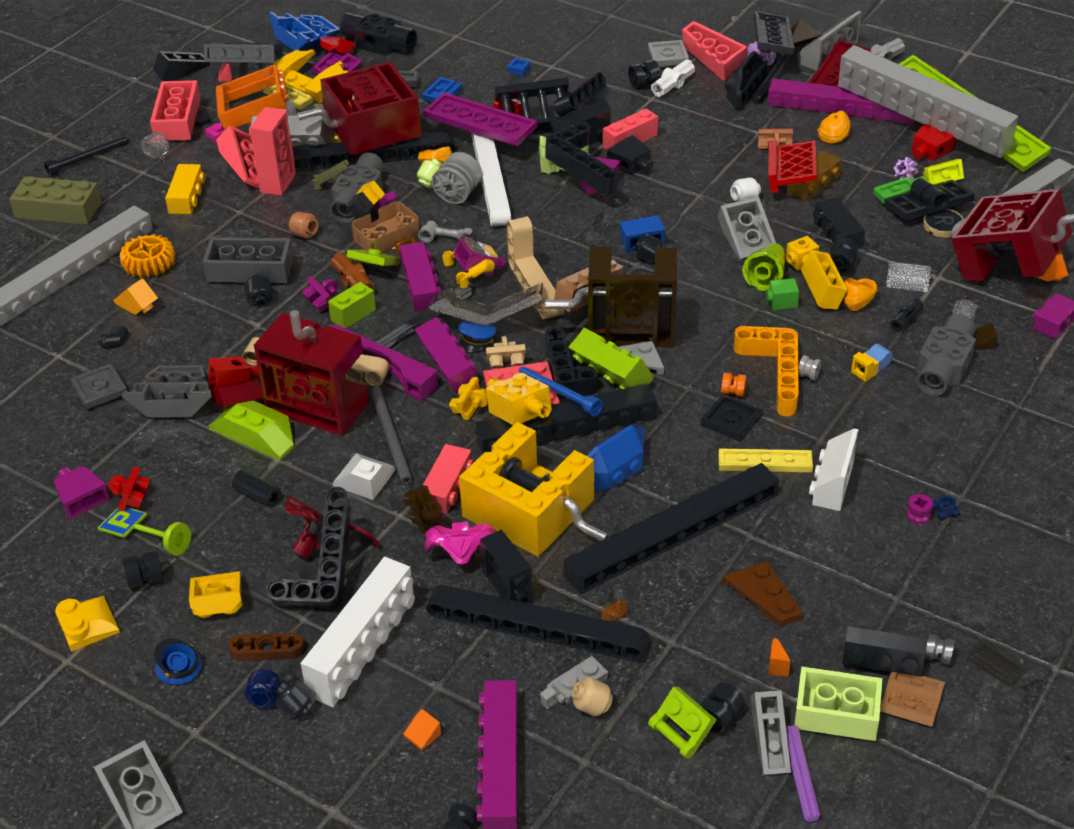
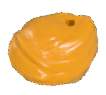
(834, 128)
(439, 154)
(859, 293)

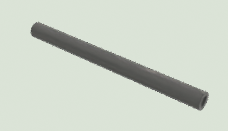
(391, 436)

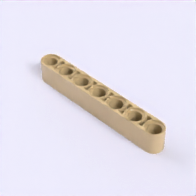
(365, 371)

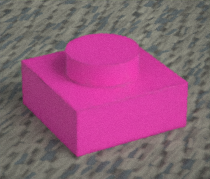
(214, 131)

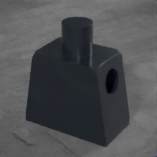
(632, 155)

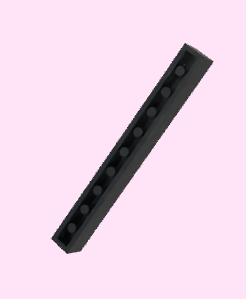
(670, 528)

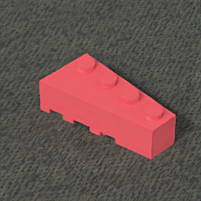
(714, 49)

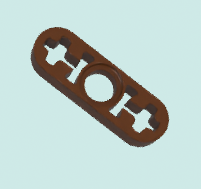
(284, 639)

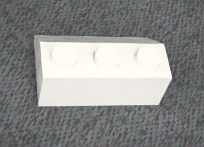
(834, 471)

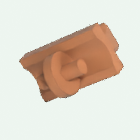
(783, 137)

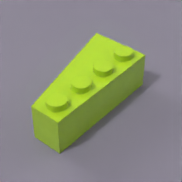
(614, 364)

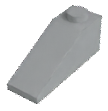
(771, 732)

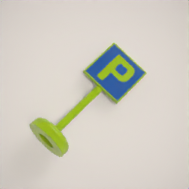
(121, 523)

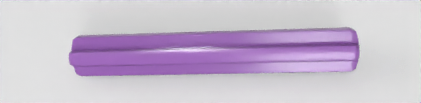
(802, 775)

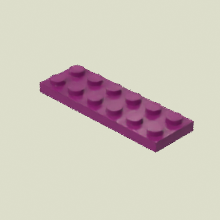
(480, 119)

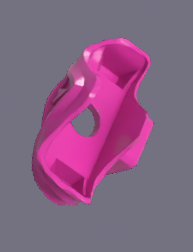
(459, 541)

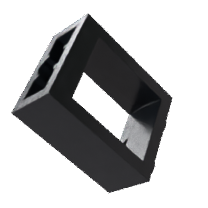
(507, 568)

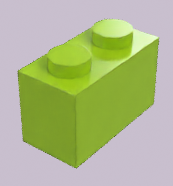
(352, 305)

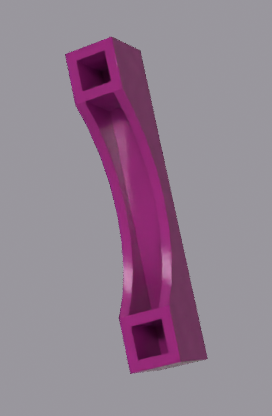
(416, 378)

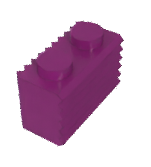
(1054, 316)

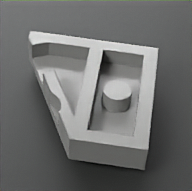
(648, 353)

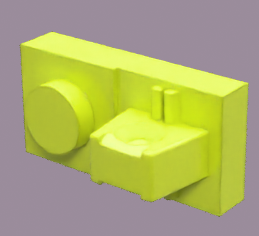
(944, 171)

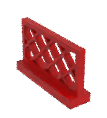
(777, 165)

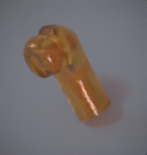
(614, 611)

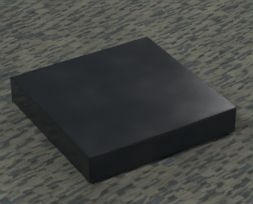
(731, 417)

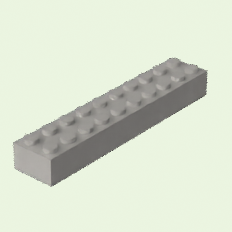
(927, 101)

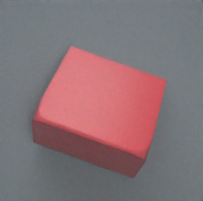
(225, 72)

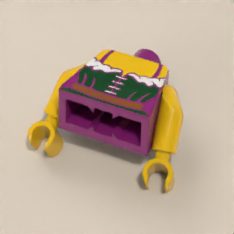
(474, 258)

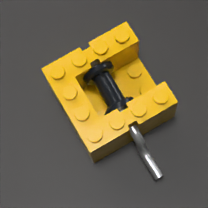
(524, 498)

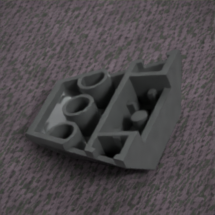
(170, 391)

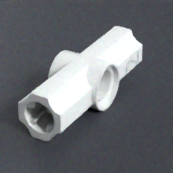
(673, 78)

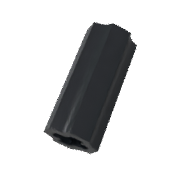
(256, 488)

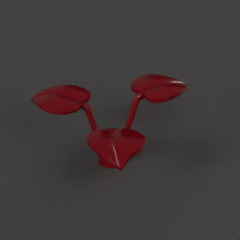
(307, 540)

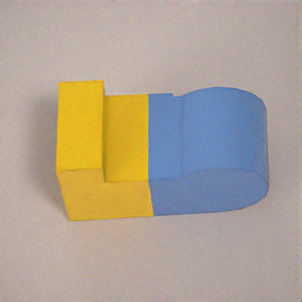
(873, 361)

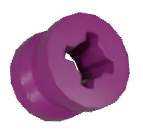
(919, 509)

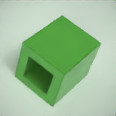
(783, 294)

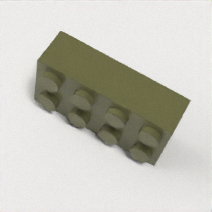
(55, 200)

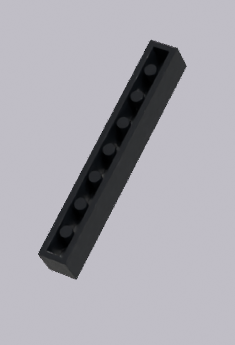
(570, 419)

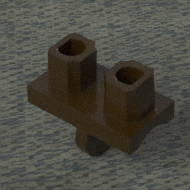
(424, 510)

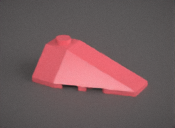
(237, 151)

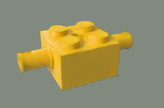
(518, 398)

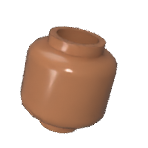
(303, 225)

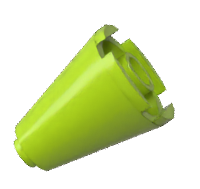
(764, 266)

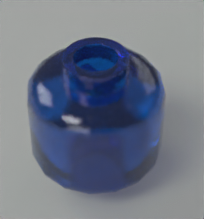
(261, 688)

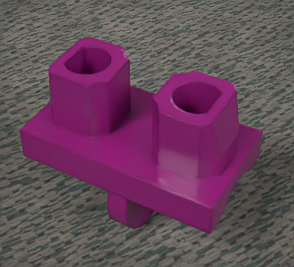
(328, 288)

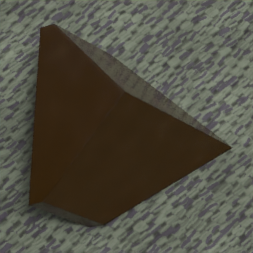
(804, 33)

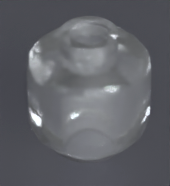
(155, 145)

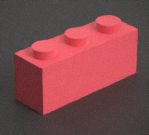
(641, 125)
(445, 473)

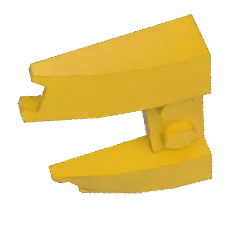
(294, 61)

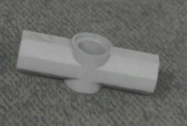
(889, 50)

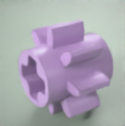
(906, 169)

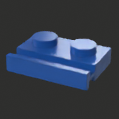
(439, 87)

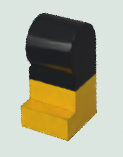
(365, 199)

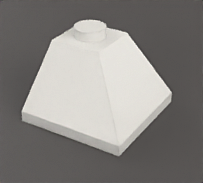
(364, 476)

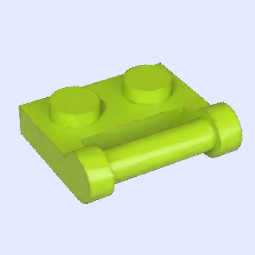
(688, 716)

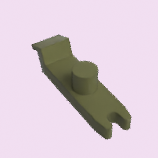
(330, 173)

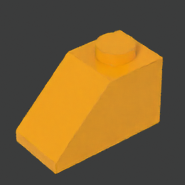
(137, 298)

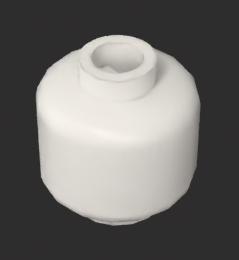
(745, 189)

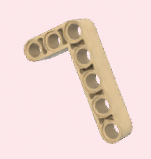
(525, 265)

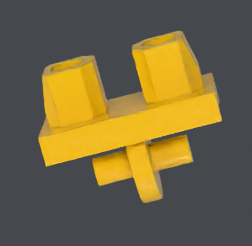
(470, 398)

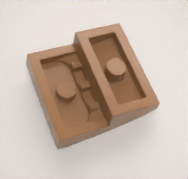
(912, 697)

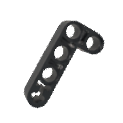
(578, 379)

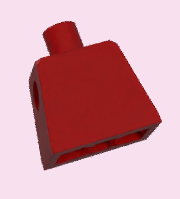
(932, 143)
(229, 371)

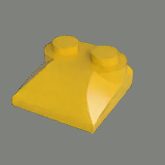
(215, 594)
(85, 621)

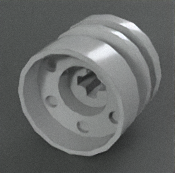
(457, 177)

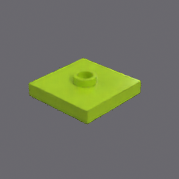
(373, 256)

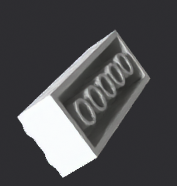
(358, 631)

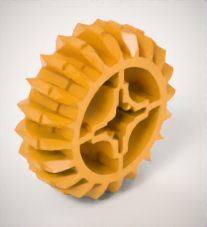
(147, 256)

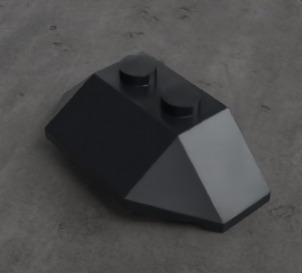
(746, 80)

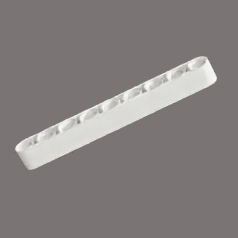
(491, 180)

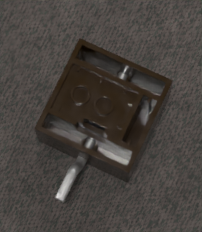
(629, 305)

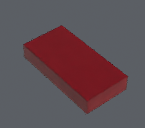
(239, 393)

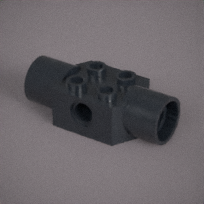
(378, 33)

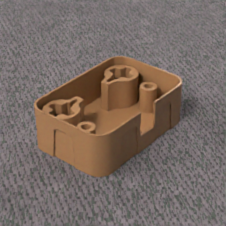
(397, 221)

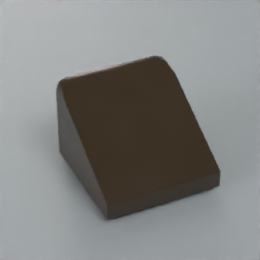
(985, 337)

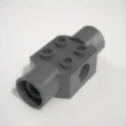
(350, 181)
(946, 355)

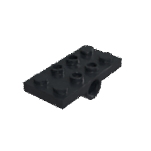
(928, 198)

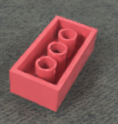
(176, 109)
(272, 151)

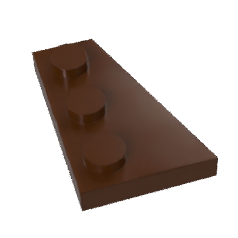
(766, 591)

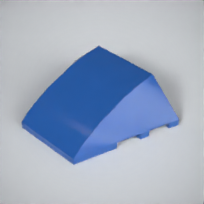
(302, 32)

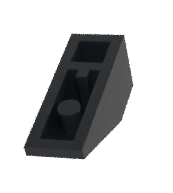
(178, 64)

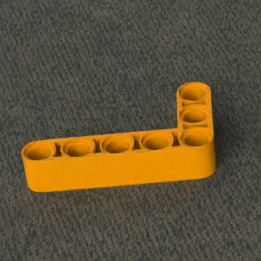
(774, 343)

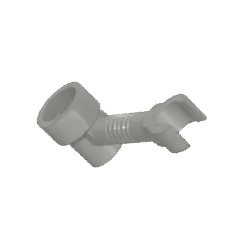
(431, 229)

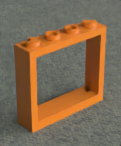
(247, 85)

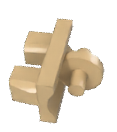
(505, 352)

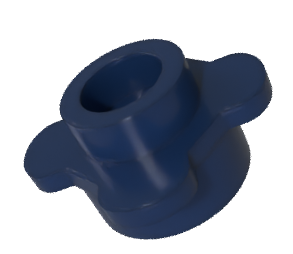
(946, 506)

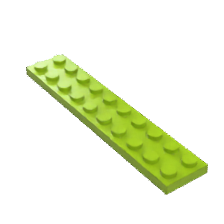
(1026, 148)

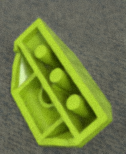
(256, 428)

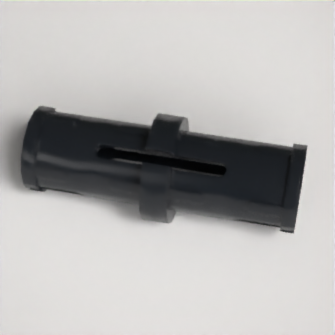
(901, 321)

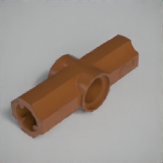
(349, 271)

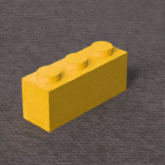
(185, 189)
(823, 279)

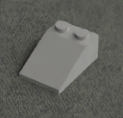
(745, 226)
(138, 788)

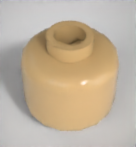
(592, 696)

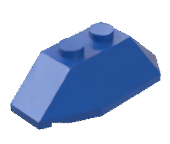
(618, 457)

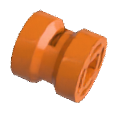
(738, 386)

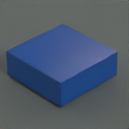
(518, 66)

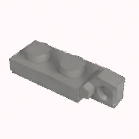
(561, 688)

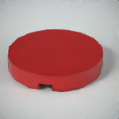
(340, 44)

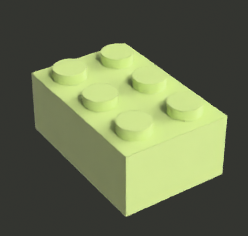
(838, 703)

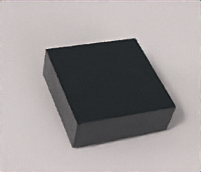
(202, 118)

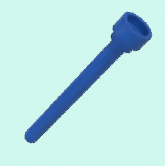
(590, 404)

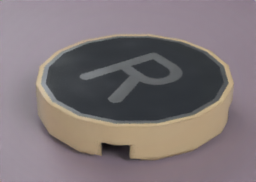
(941, 222)

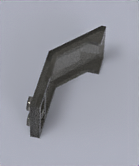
(453, 305)

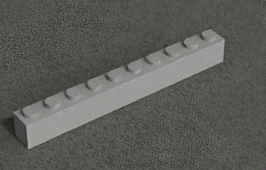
(71, 262)

